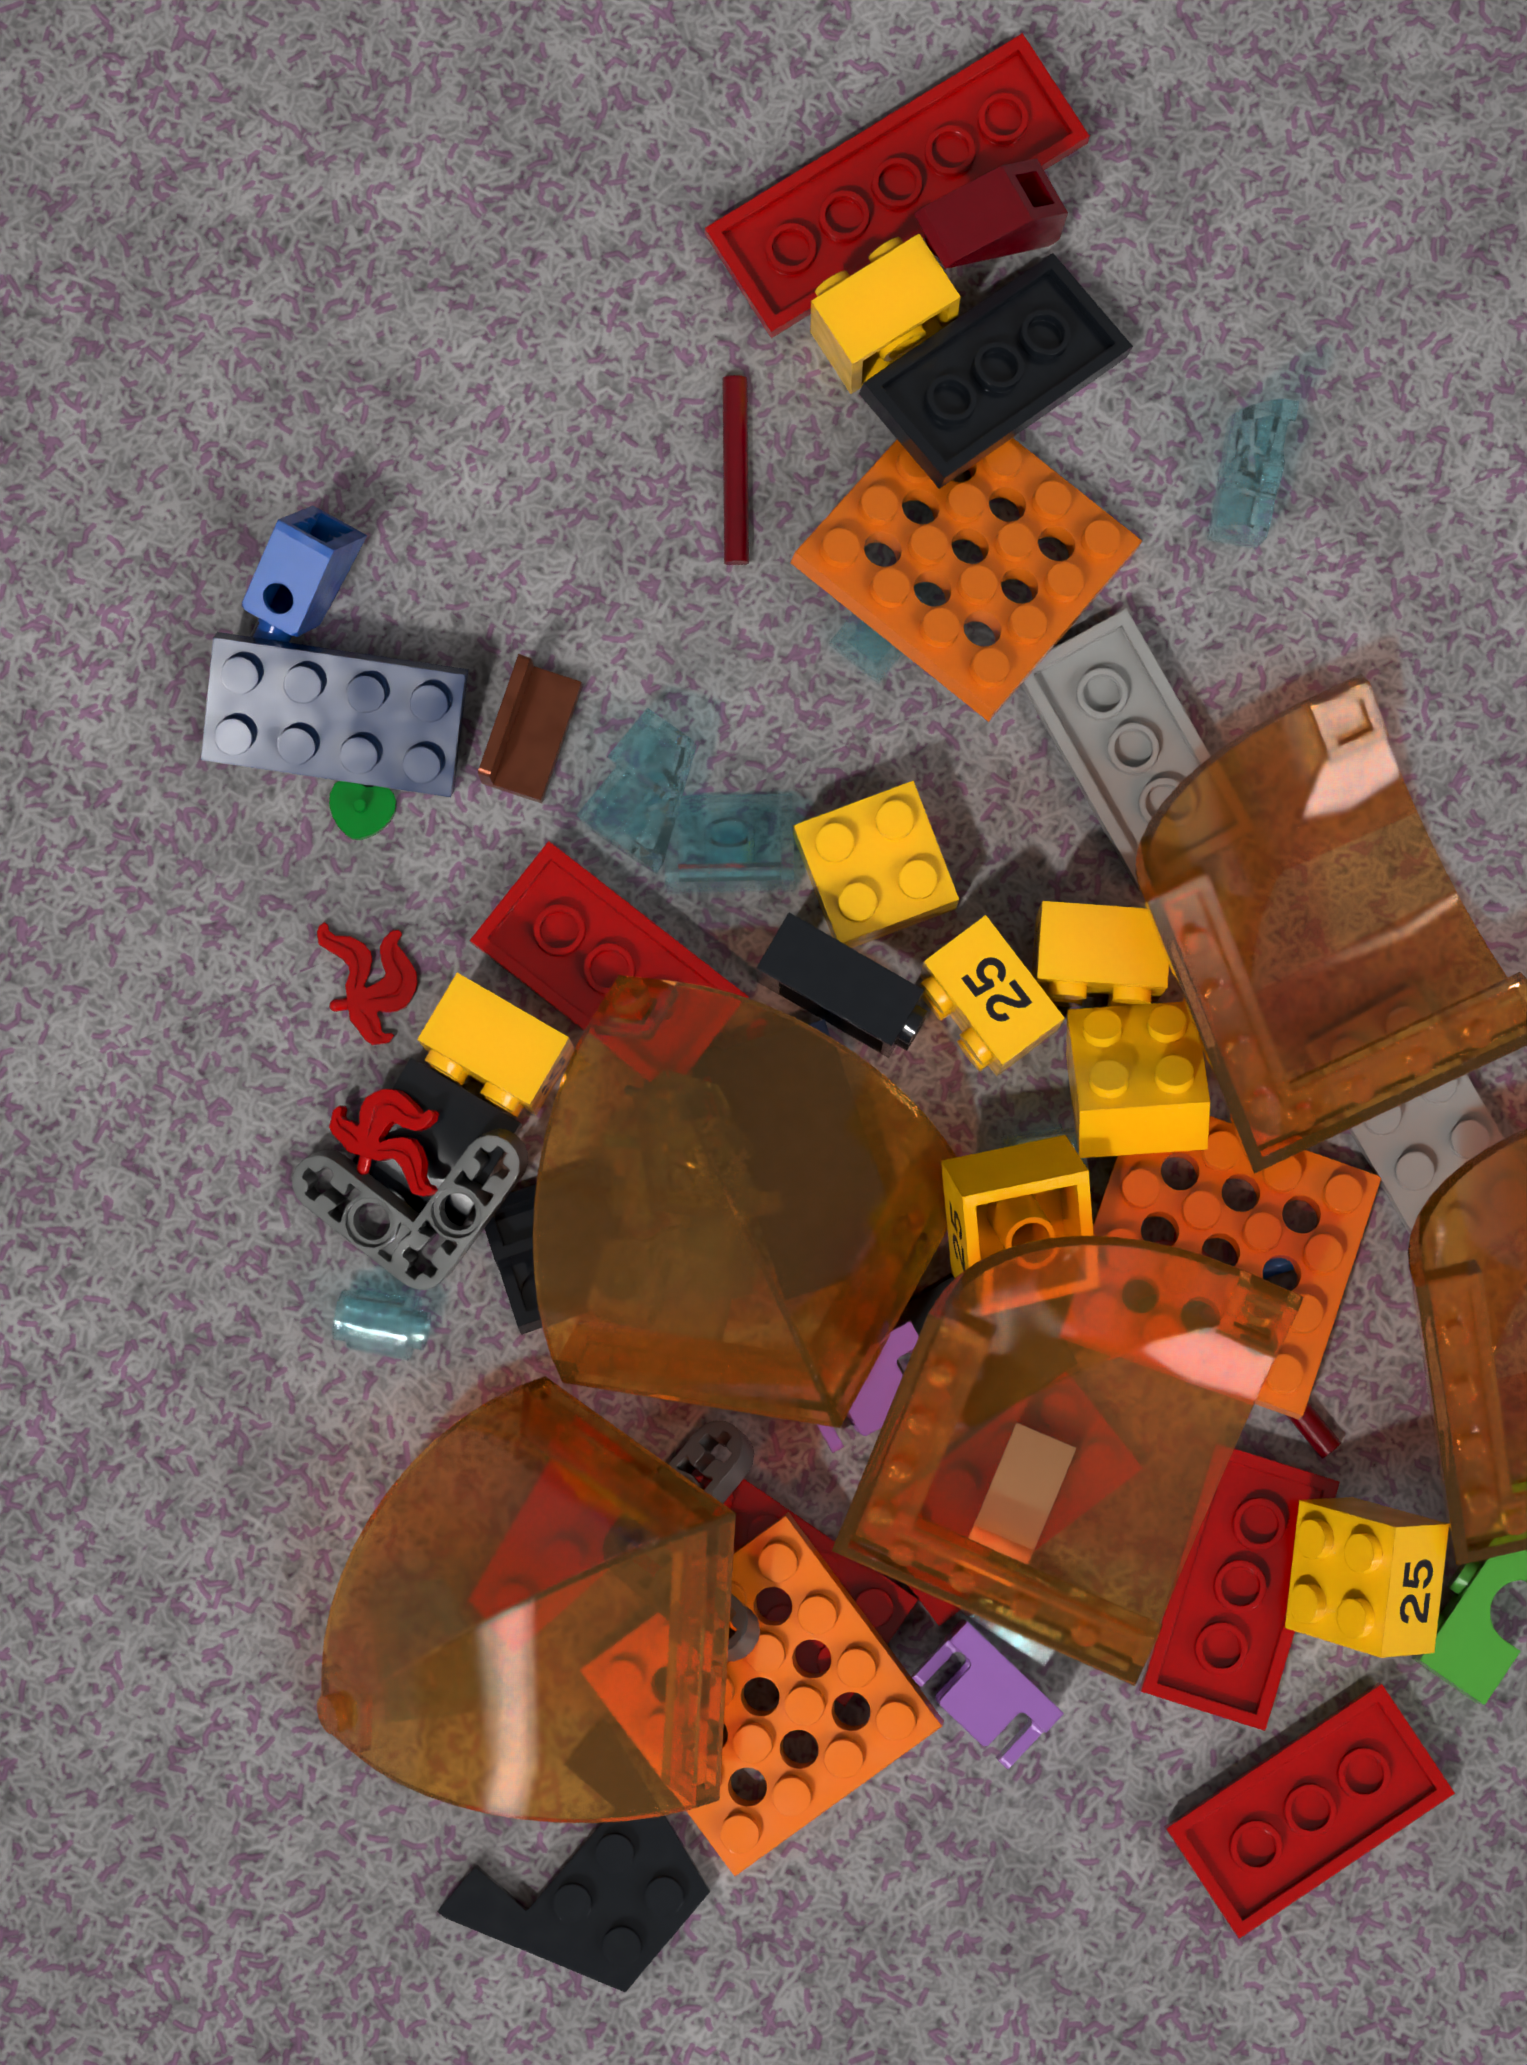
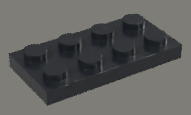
(995, 370)

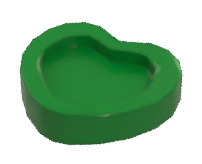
(361, 809)

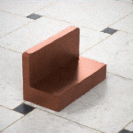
(529, 730)

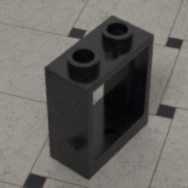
(842, 986)

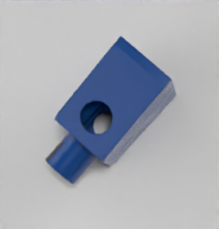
(300, 573)

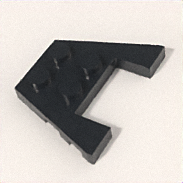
(603, 1909)

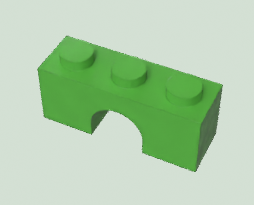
(1467, 1646)

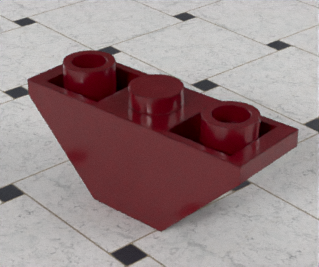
(994, 216)

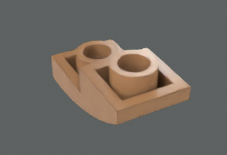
(1025, 1486)

